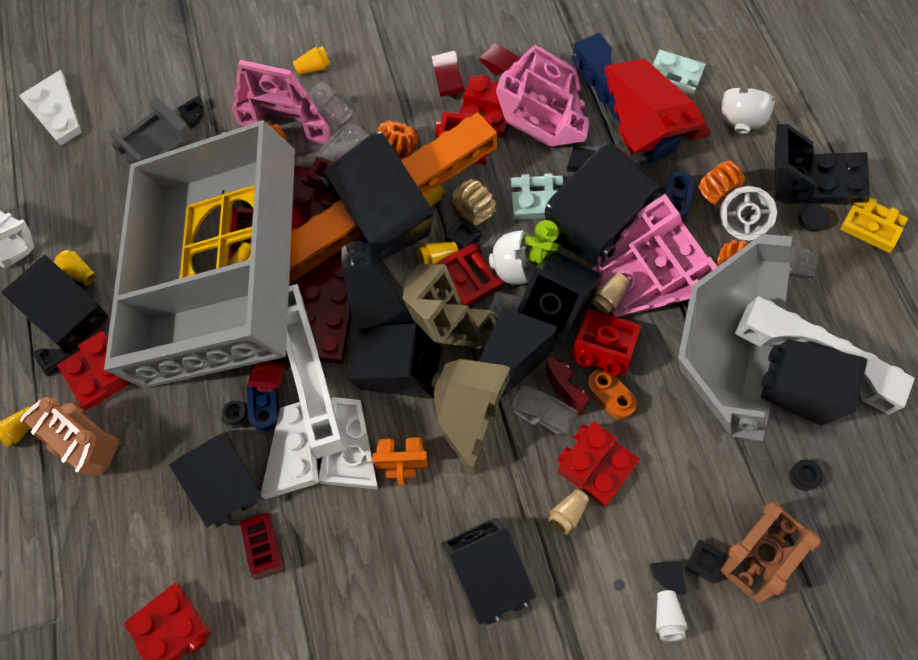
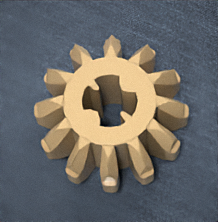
(474, 201)

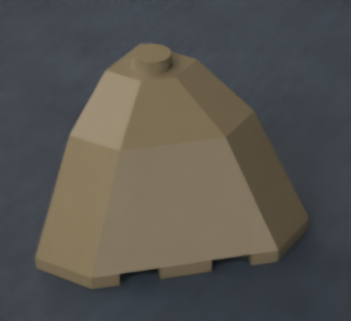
(439, 310)
(467, 406)

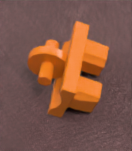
(400, 464)

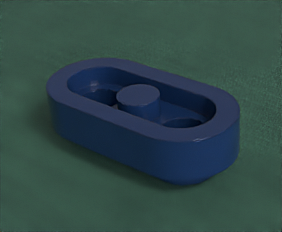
(680, 197)
(262, 404)

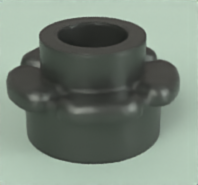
(235, 407)

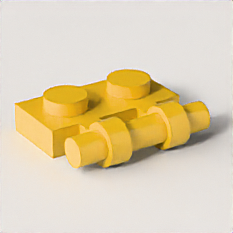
(872, 228)

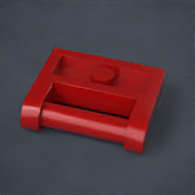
(464, 279)

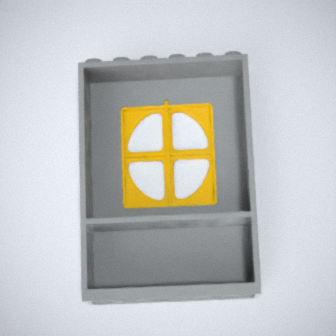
(189, 324)

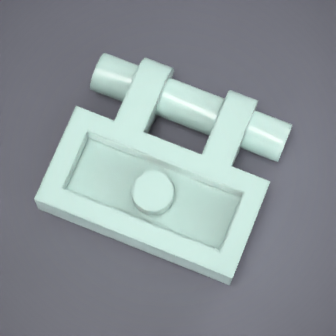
(680, 71)
(532, 203)

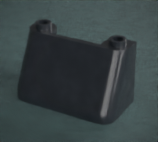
(379, 195)
(600, 203)

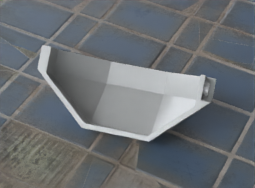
(715, 359)

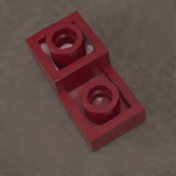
(498, 59)
(447, 74)
(269, 374)
(560, 379)

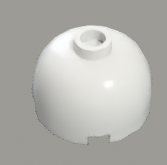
(746, 110)
(748, 212)
(511, 257)

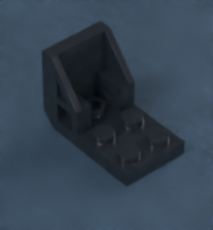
(816, 178)

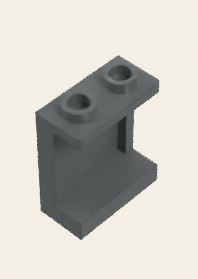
(153, 135)

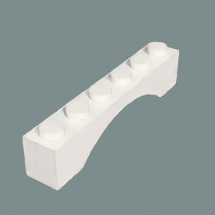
(768, 324)
(310, 380)

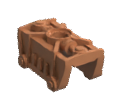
(71, 435)
(784, 559)

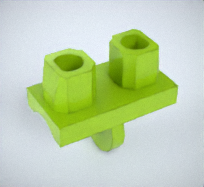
(543, 244)

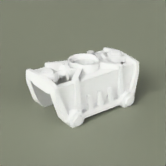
(14, 240)

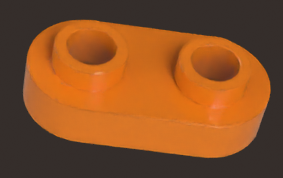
(609, 394)

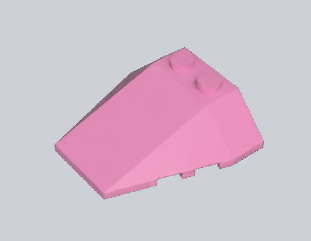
(277, 93)
(543, 99)
(657, 260)

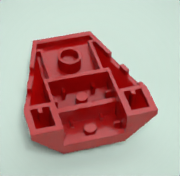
(651, 106)

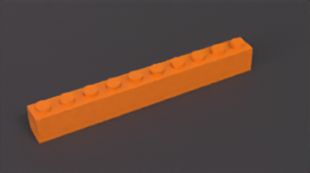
(428, 167)

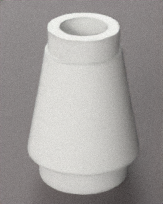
(669, 617)

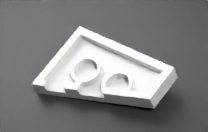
(53, 107)
(291, 458)
(354, 464)

